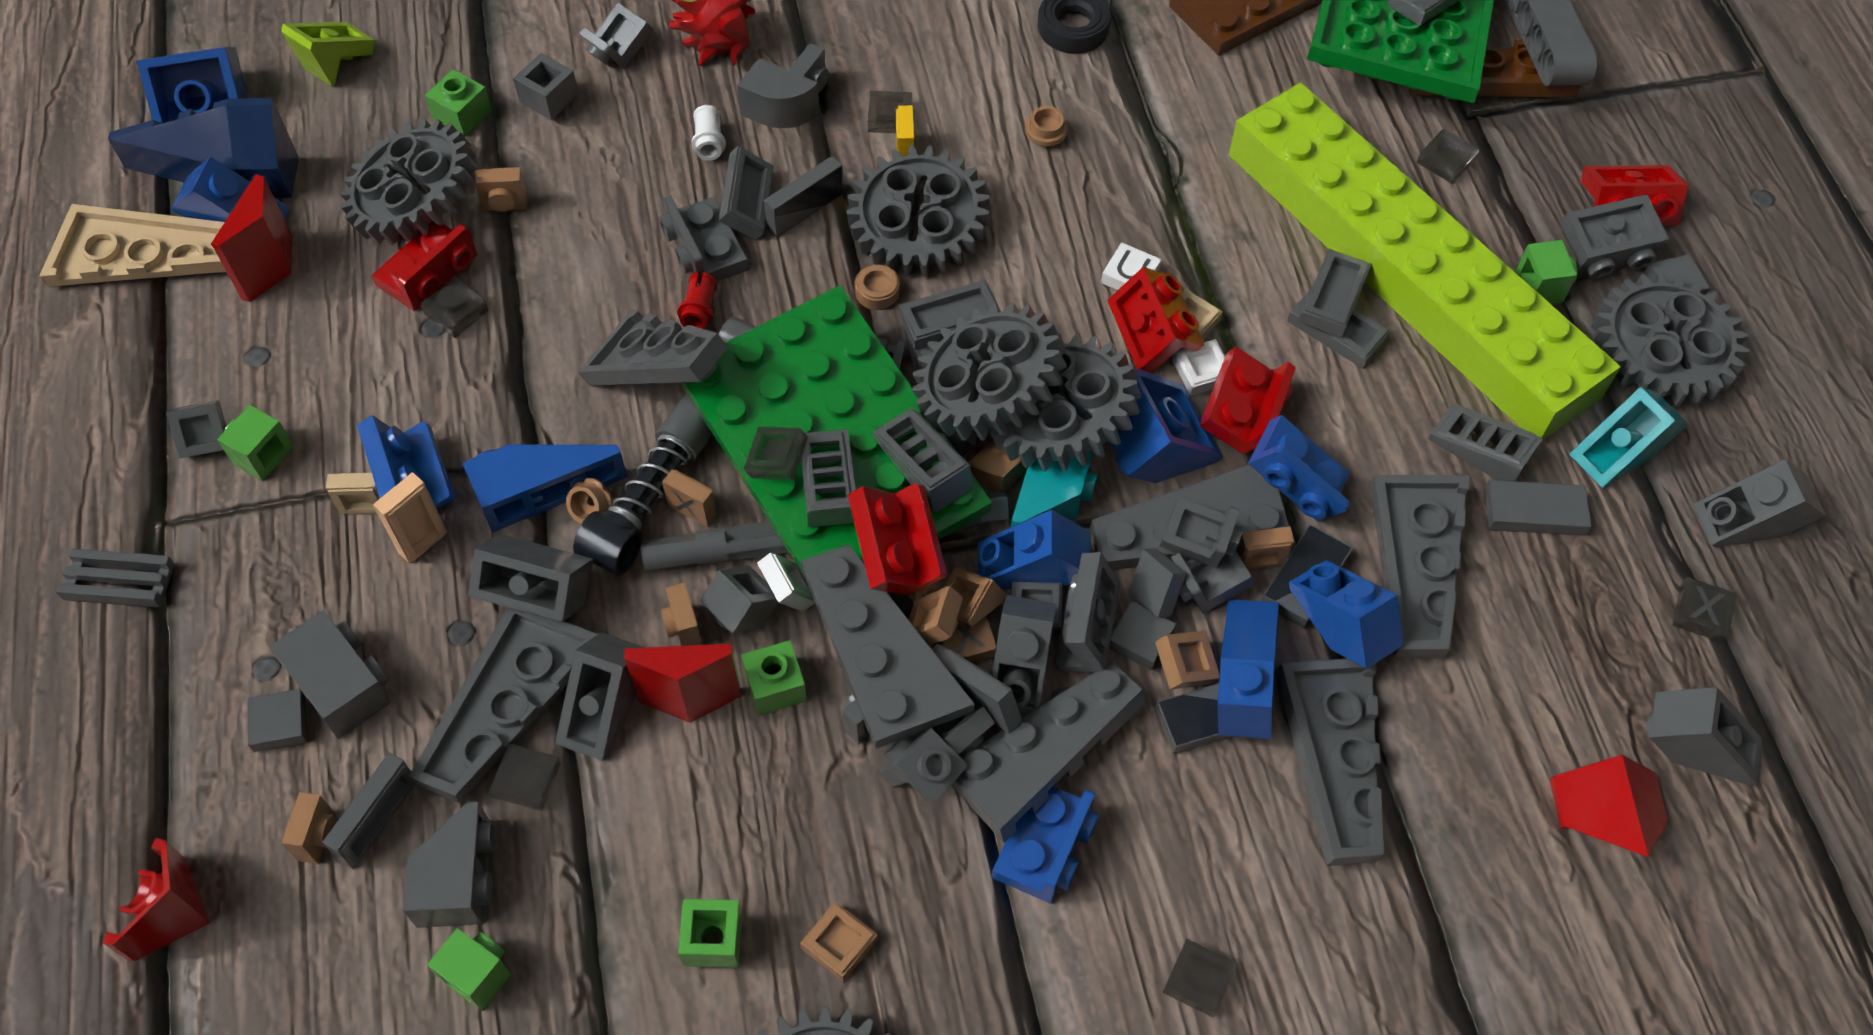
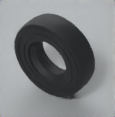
(1074, 39)

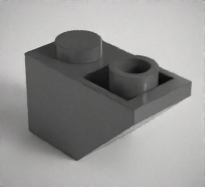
(1760, 507)
(1024, 649)
(449, 874)

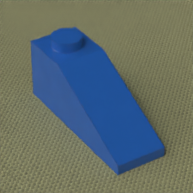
(534, 478)
(1248, 669)

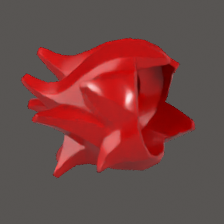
(714, 26)

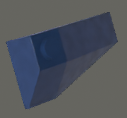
(237, 132)

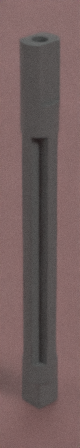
(750, 541)

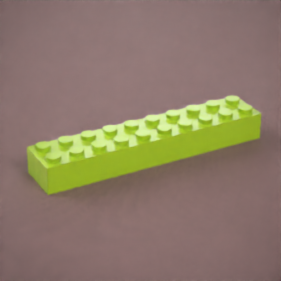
(1423, 262)

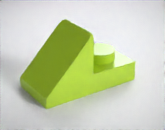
(324, 44)

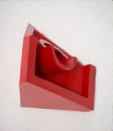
(1612, 802)
(164, 907)

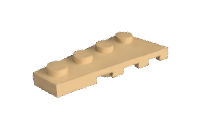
(129, 245)

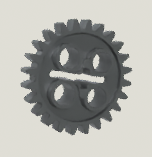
(388, 203)
(879, 205)
(1671, 338)
(989, 371)
(1085, 410)

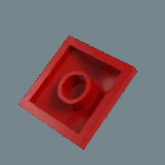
(255, 242)
(684, 678)

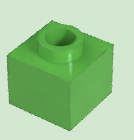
(458, 101)
(1548, 270)
(255, 442)
(774, 690)
(702, 918)
(471, 967)

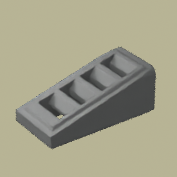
(1504, 435)
(942, 482)
(831, 510)

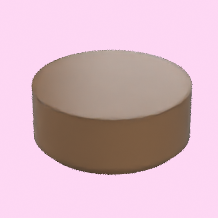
(877, 287)

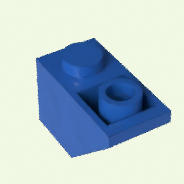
(212, 193)
(1034, 551)
(1350, 612)

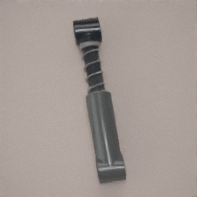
(616, 534)

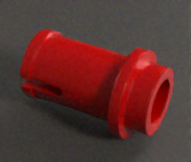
(696, 307)

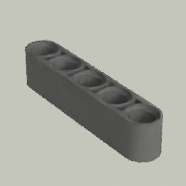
(1555, 41)

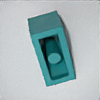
(1628, 437)
(1054, 490)

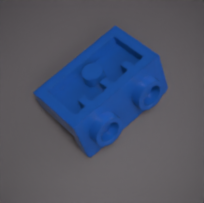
(398, 453)
(1300, 470)
(1041, 850)

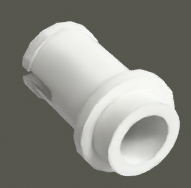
(708, 140)

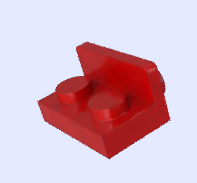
(1659, 182)
(426, 264)
(1154, 318)
(1246, 399)
(897, 539)

